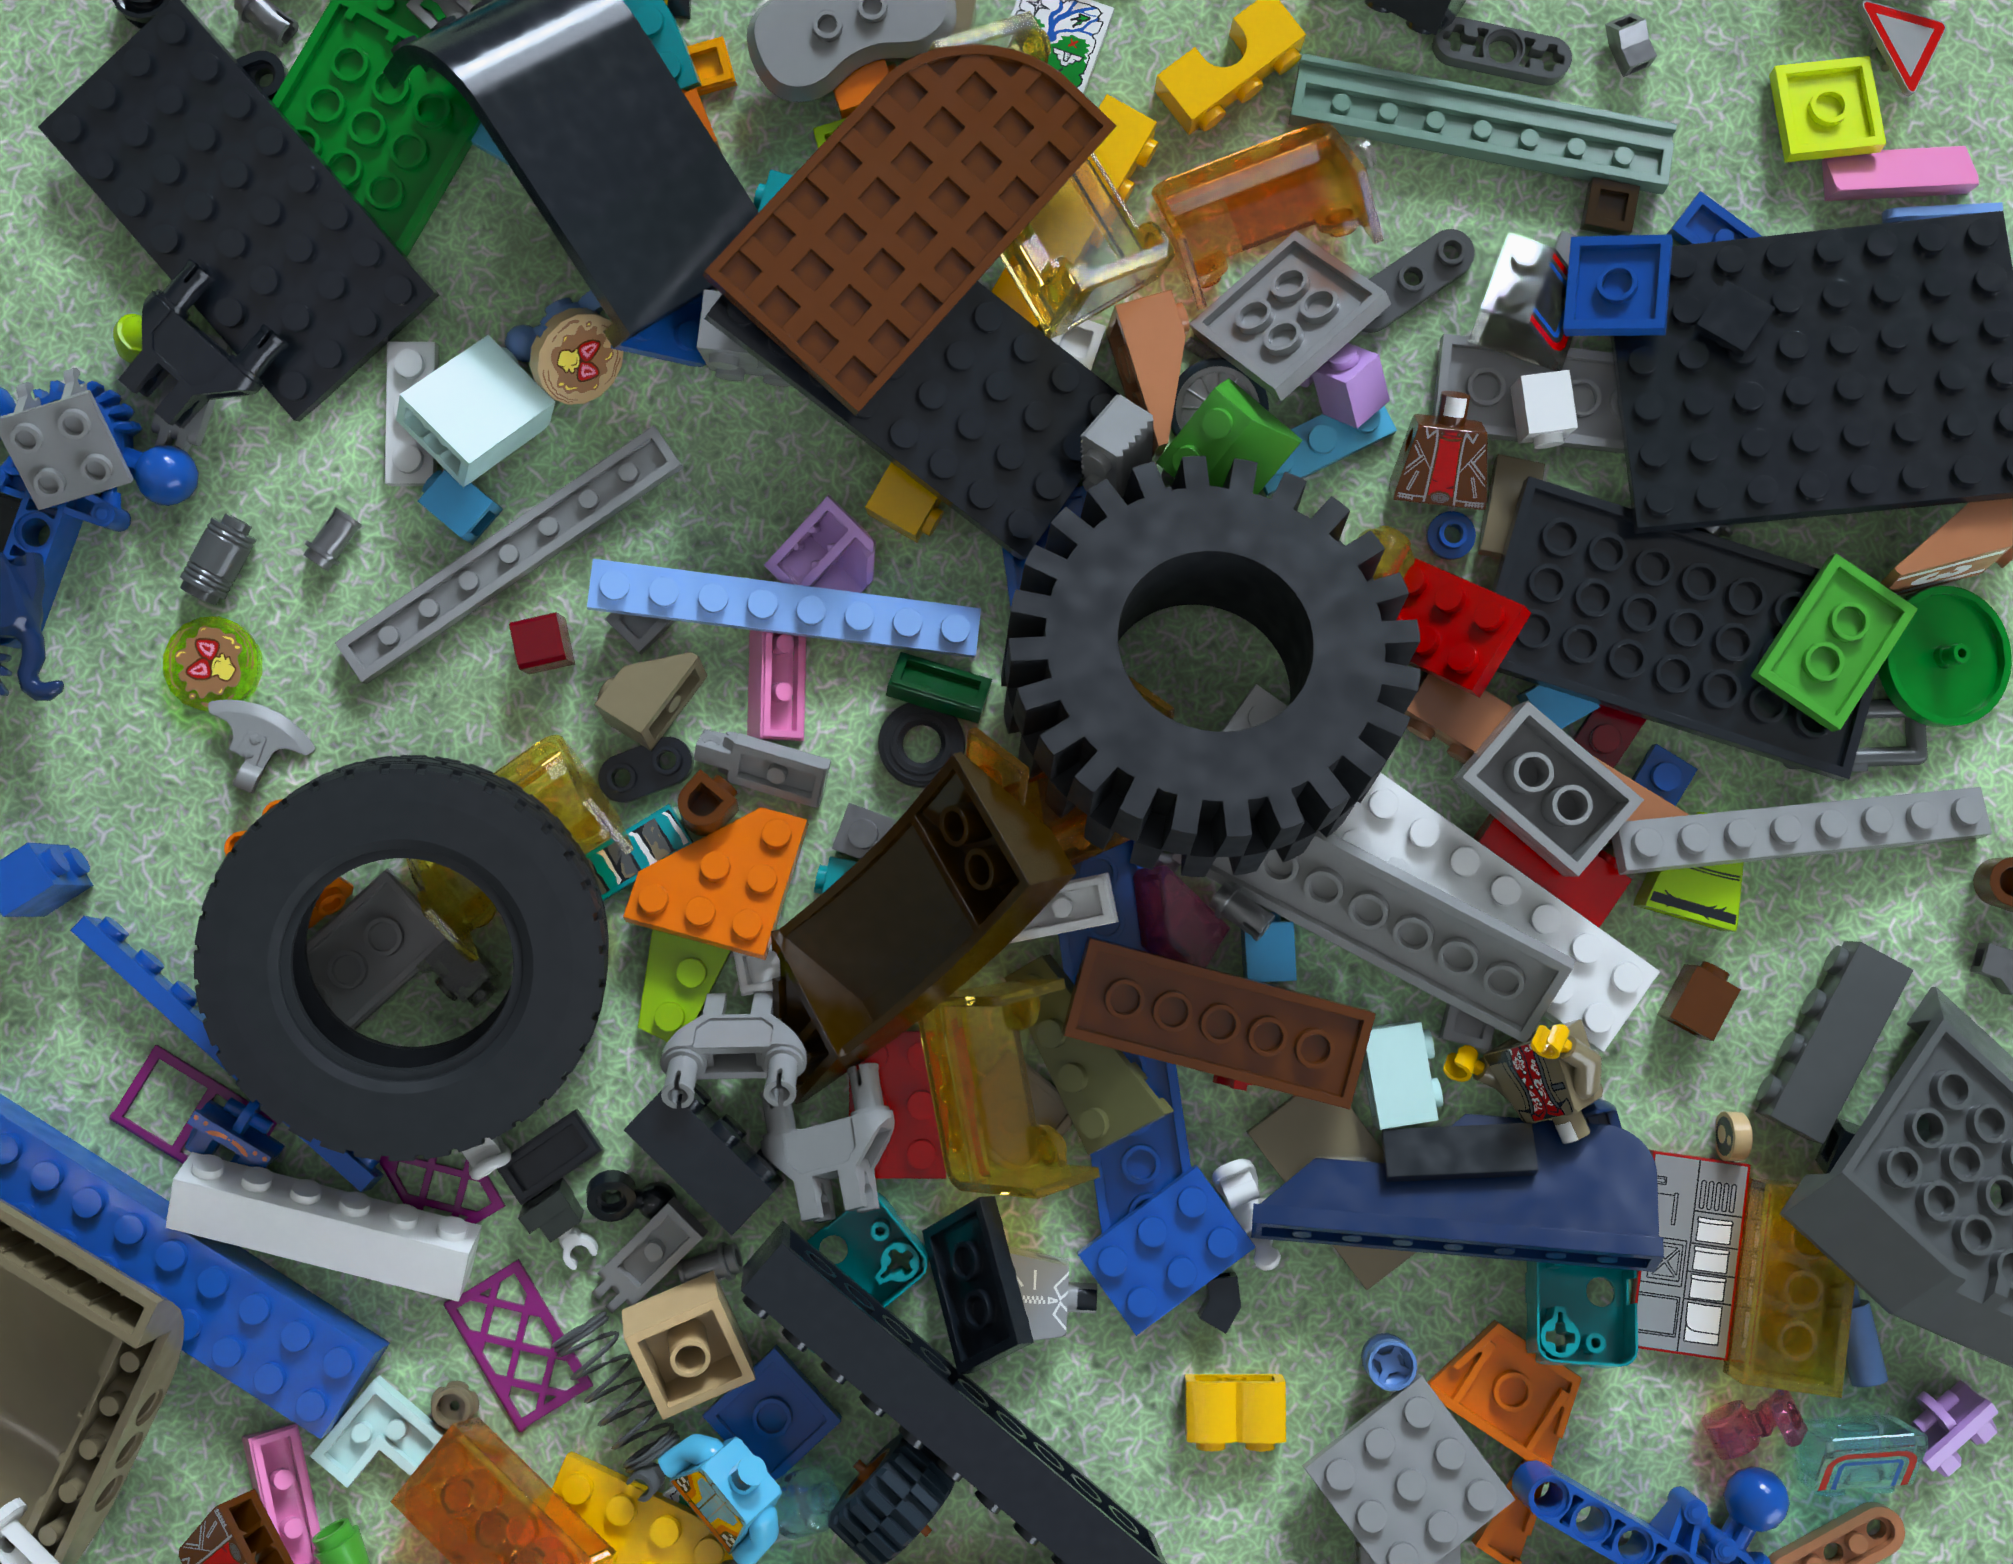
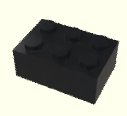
(706, 1157)

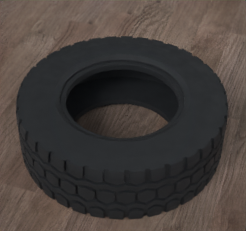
(373, 1093)

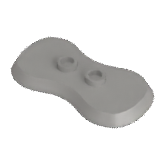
(815, 44)

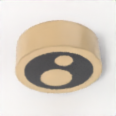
(1733, 1136)

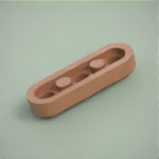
(1851, 1537)

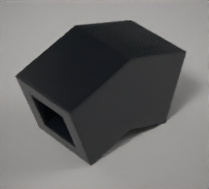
(1221, 1301)

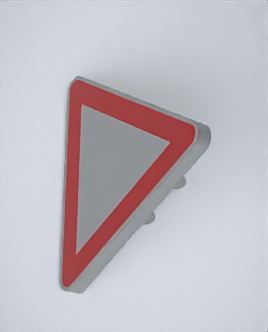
(1904, 41)

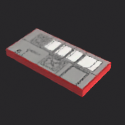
(1692, 1292)

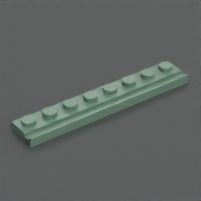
(1483, 123)

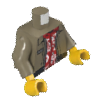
(1542, 1079)

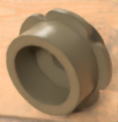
(441, 1404)

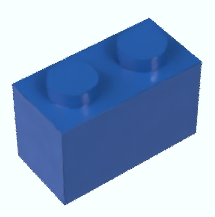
(41, 879)

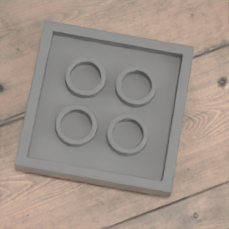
(1289, 315)
(1408, 1479)

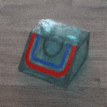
(1859, 1453)

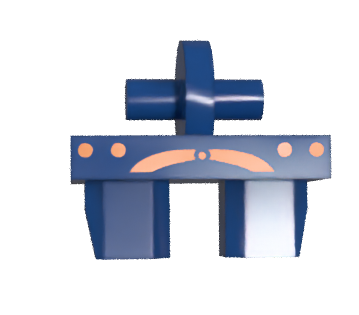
(238, 1129)

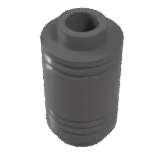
(217, 559)

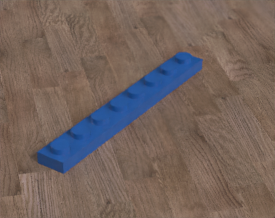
(179, 1006)

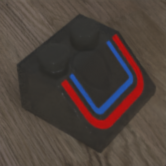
(1526, 305)

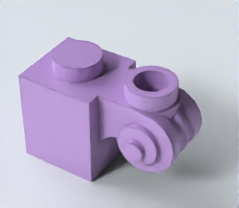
(1350, 385)

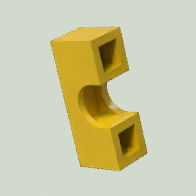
(1200, 91)

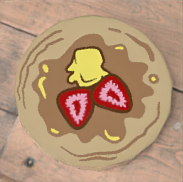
(575, 357)

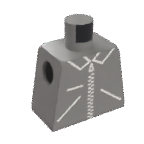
(1048, 1292)

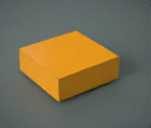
(712, 65)

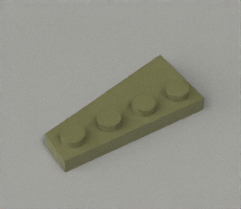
(1096, 1083)

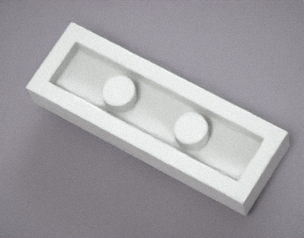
(405, 458)

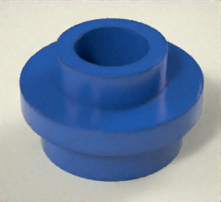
(1438, 542)

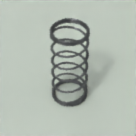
(645, 1454)

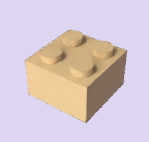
(687, 1345)

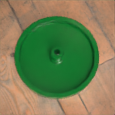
(1948, 659)

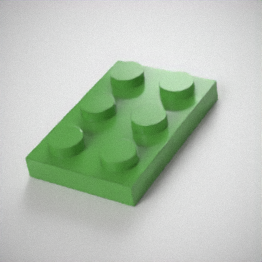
(1834, 642)

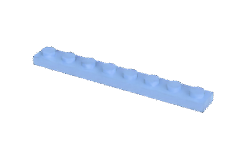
(783, 608)

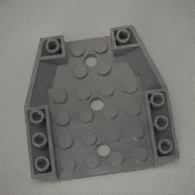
(1918, 1214)

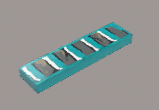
(652, 841)

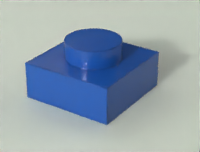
(1664, 774)

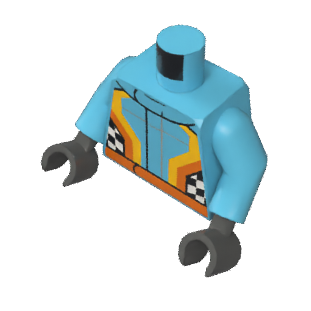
(724, 1489)

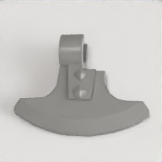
(257, 736)

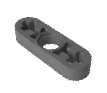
(1516, 38)

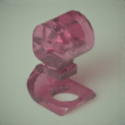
(1738, 1430)

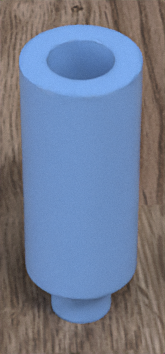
(1864, 1352)

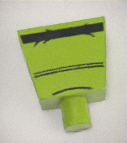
(1695, 894)

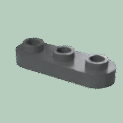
(1431, 267)

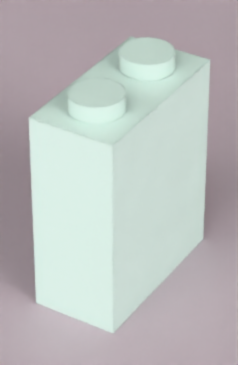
(475, 410)

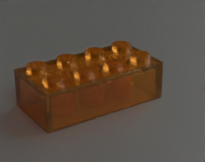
(491, 1507)

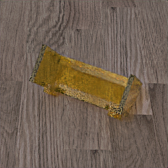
(561, 783)
(986, 1097)

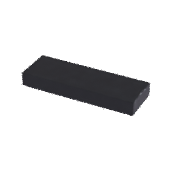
(1459, 1152)

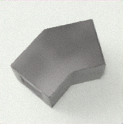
(1630, 43)
(1996, 964)

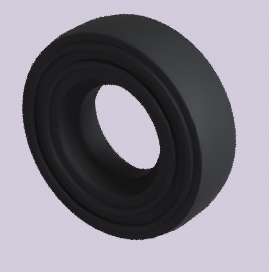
(892, 736)

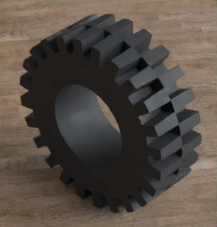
(1231, 552)

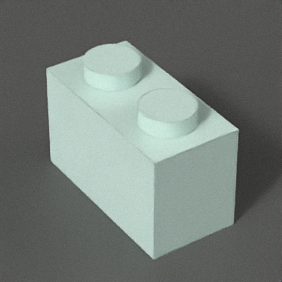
(1400, 1075)

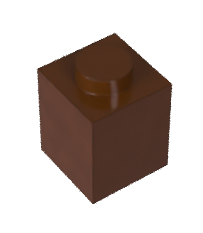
(1700, 1000)

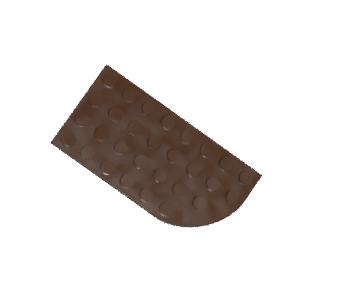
(906, 210)

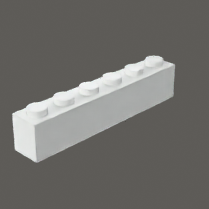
(323, 1226)

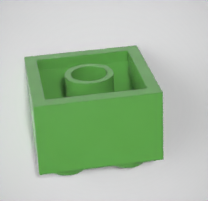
(1228, 428)

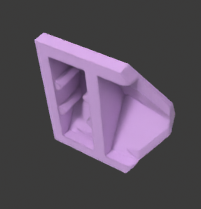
(826, 552)

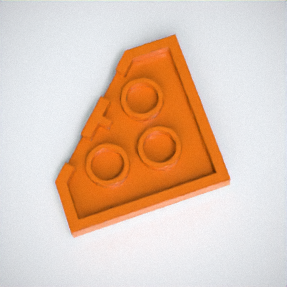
(723, 886)

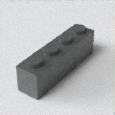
(1833, 1040)

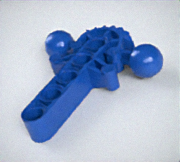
(161, 473)
(1681, 1528)

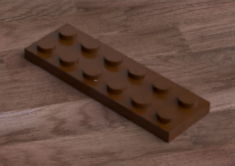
(1218, 1023)

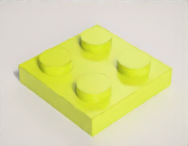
(1827, 109)

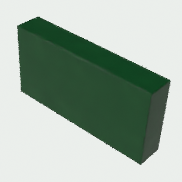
(939, 687)

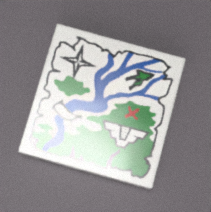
(1074, 32)

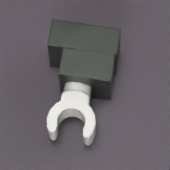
(556, 1214)

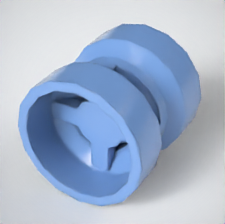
(1396, 1368)

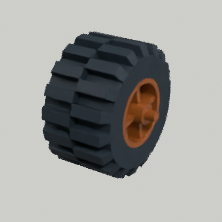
(890, 1501)

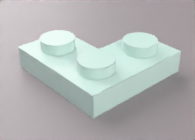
(375, 1423)

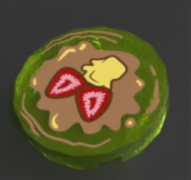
(212, 662)

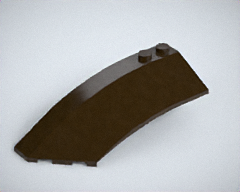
(912, 920)

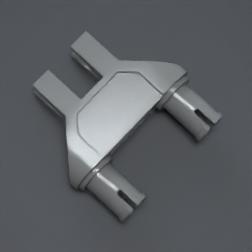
(733, 1048)
(833, 1149)

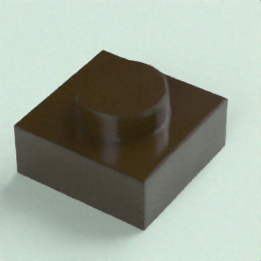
(1610, 207)

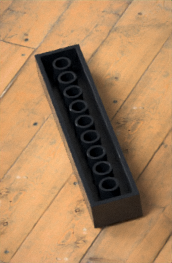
(939, 1407)

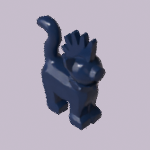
(21, 619)

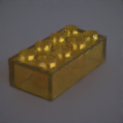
(1787, 1303)

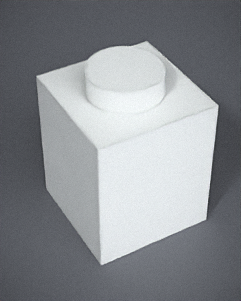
(1544, 408)

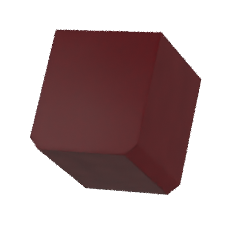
(542, 643)

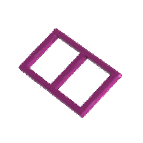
(213, 1089)

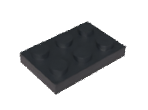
(977, 1285)

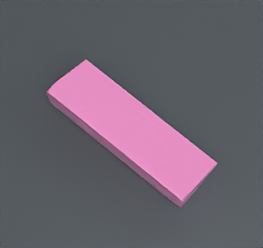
(1900, 174)
(771, 686)
(277, 1486)

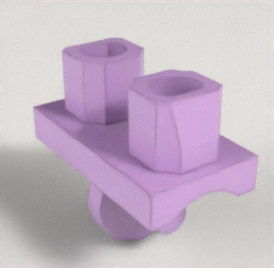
(1951, 1422)

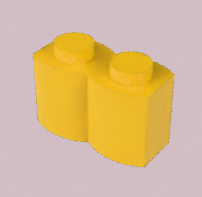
(1235, 1410)

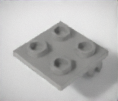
(62, 445)

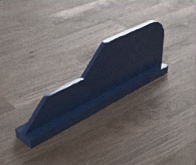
(1583, 1207)

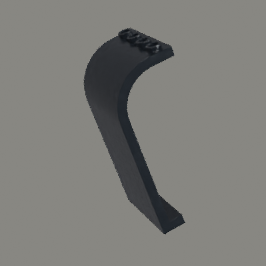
(595, 144)

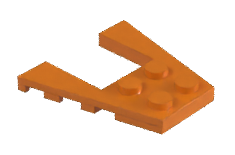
(1518, 1405)

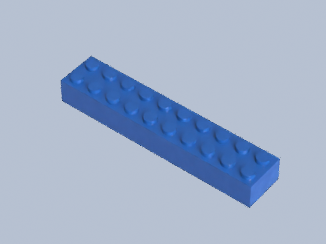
(234, 1306)

